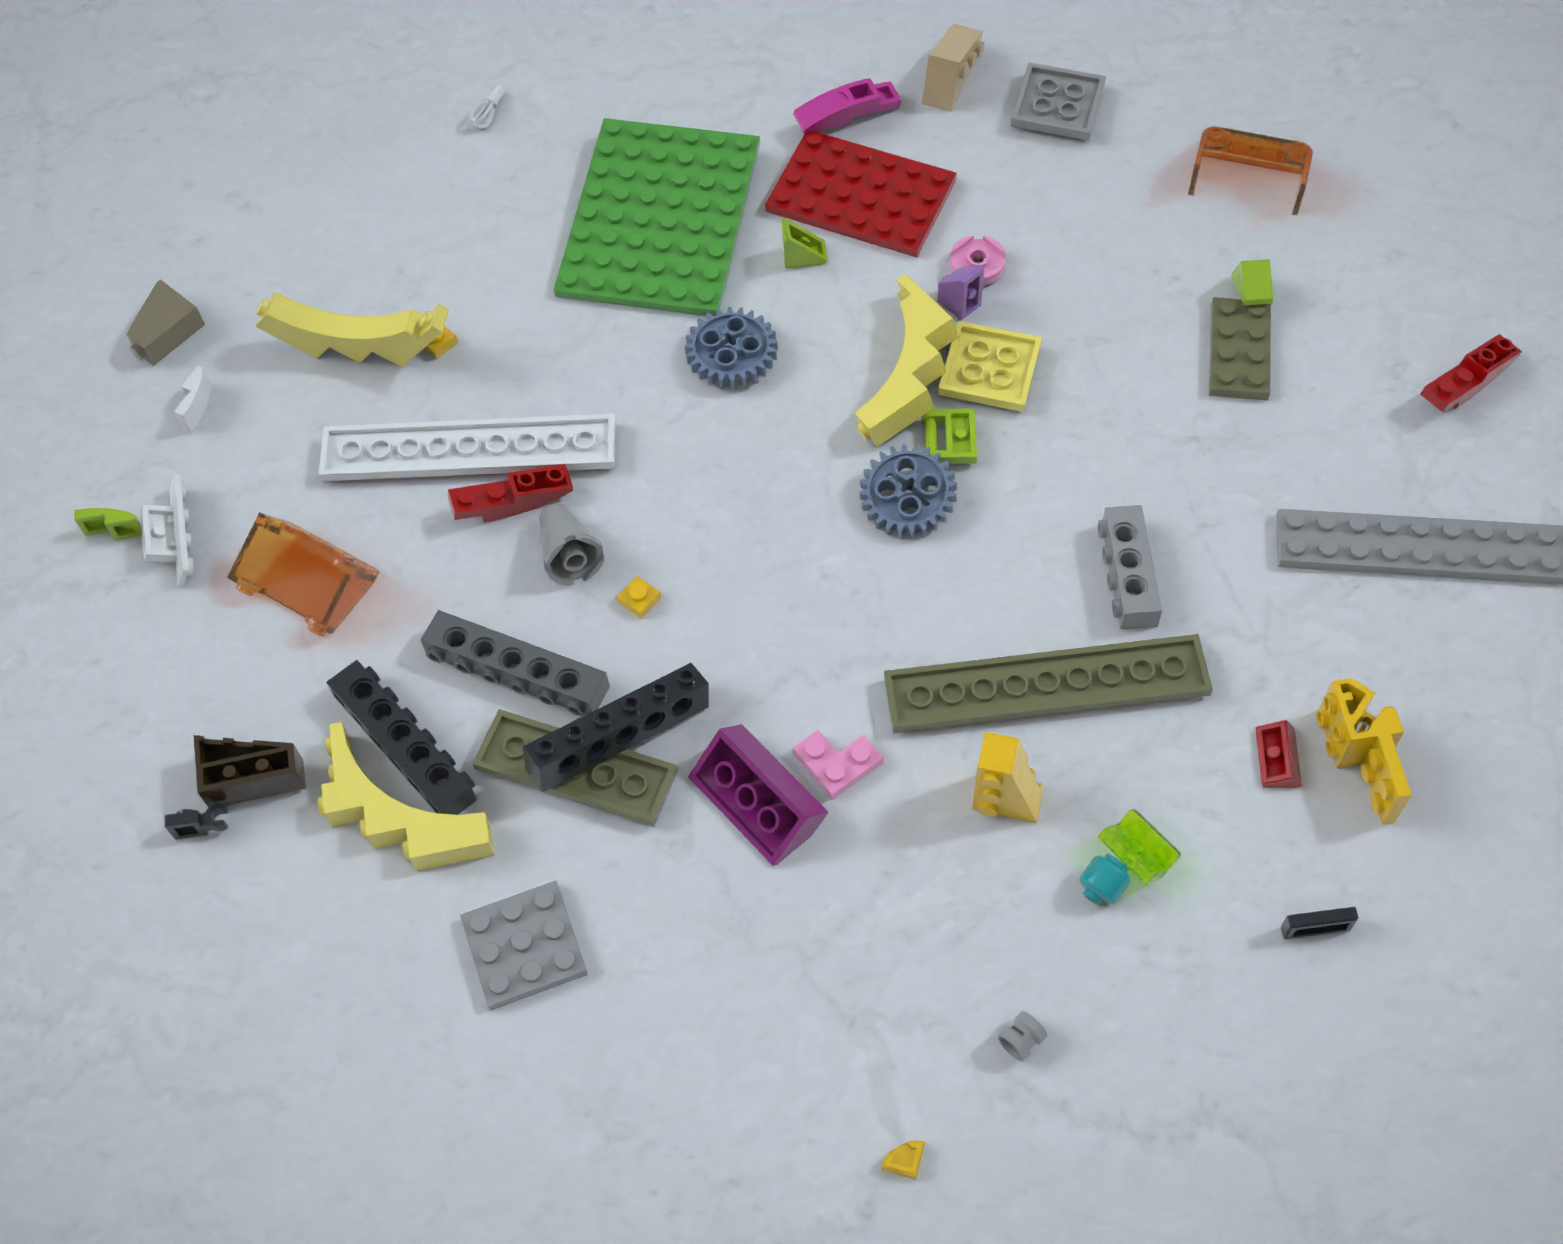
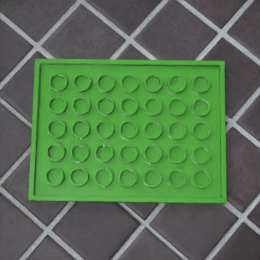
(658, 217)

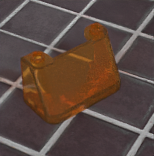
(301, 572)

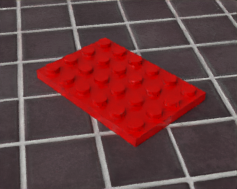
(861, 193)

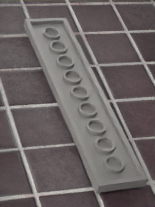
(1420, 546)

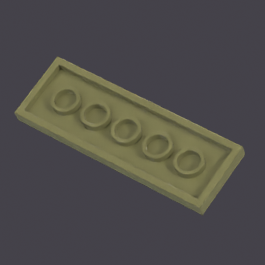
(622, 785)

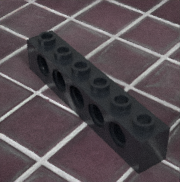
(356, 682)
(616, 727)

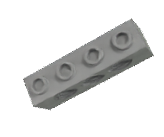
(1129, 524)

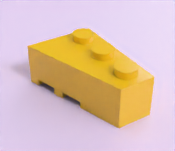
(1005, 781)

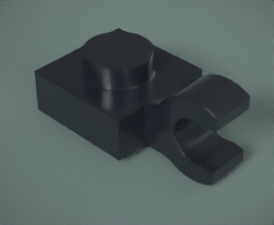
(191, 823)

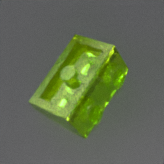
(1140, 847)

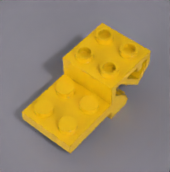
(1374, 750)

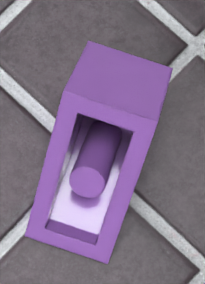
(962, 290)

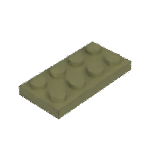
(1239, 349)

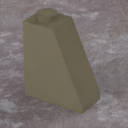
(163, 324)

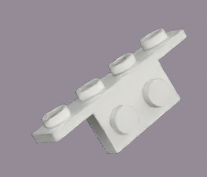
(165, 531)

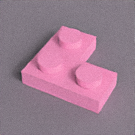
(835, 769)

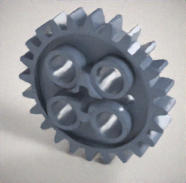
(731, 347)
(926, 472)

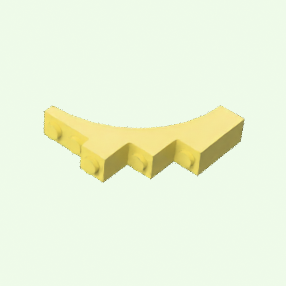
(425, 836)

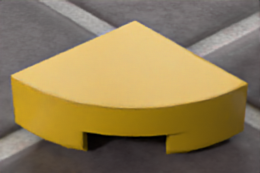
(904, 1159)

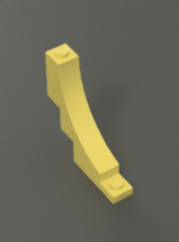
(313, 330)
(905, 392)

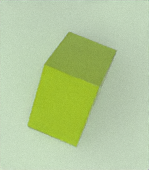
(801, 246)
(1253, 282)

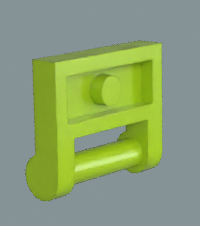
(959, 434)

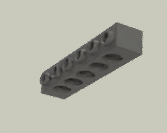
(477, 640)

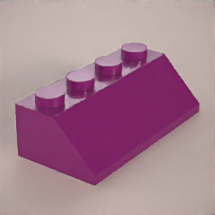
(757, 793)

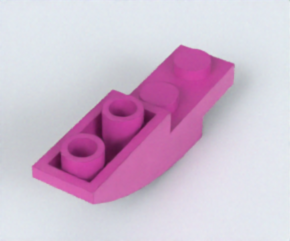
(843, 103)

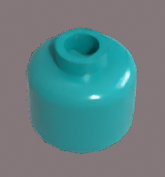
(1105, 879)

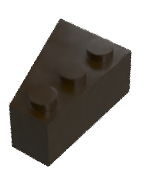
(245, 771)

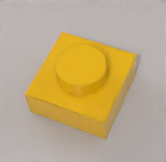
(442, 343)
(639, 597)

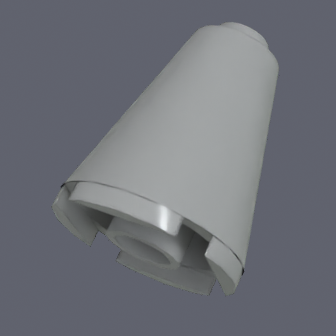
(568, 546)

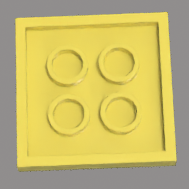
(990, 366)

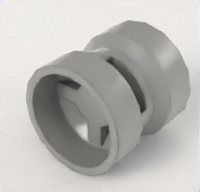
(1022, 1036)

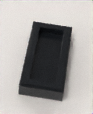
(1319, 923)

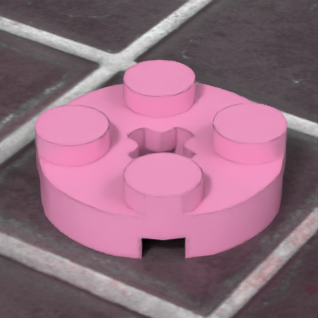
(987, 249)

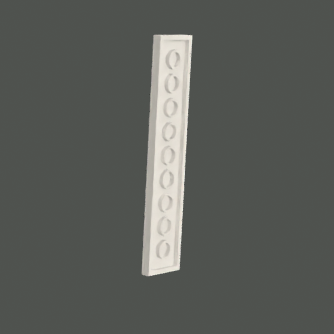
(467, 447)

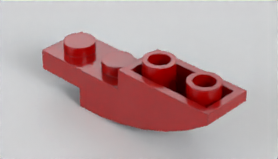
(1472, 374)
(516, 495)

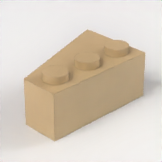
(951, 65)

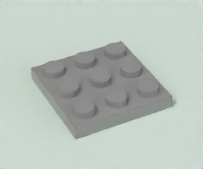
(1058, 101)
(523, 945)

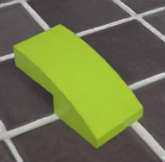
(101, 520)

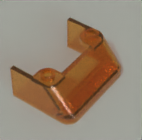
(1255, 151)

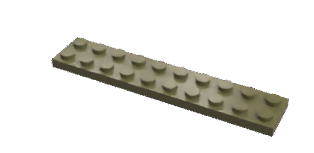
(1047, 683)

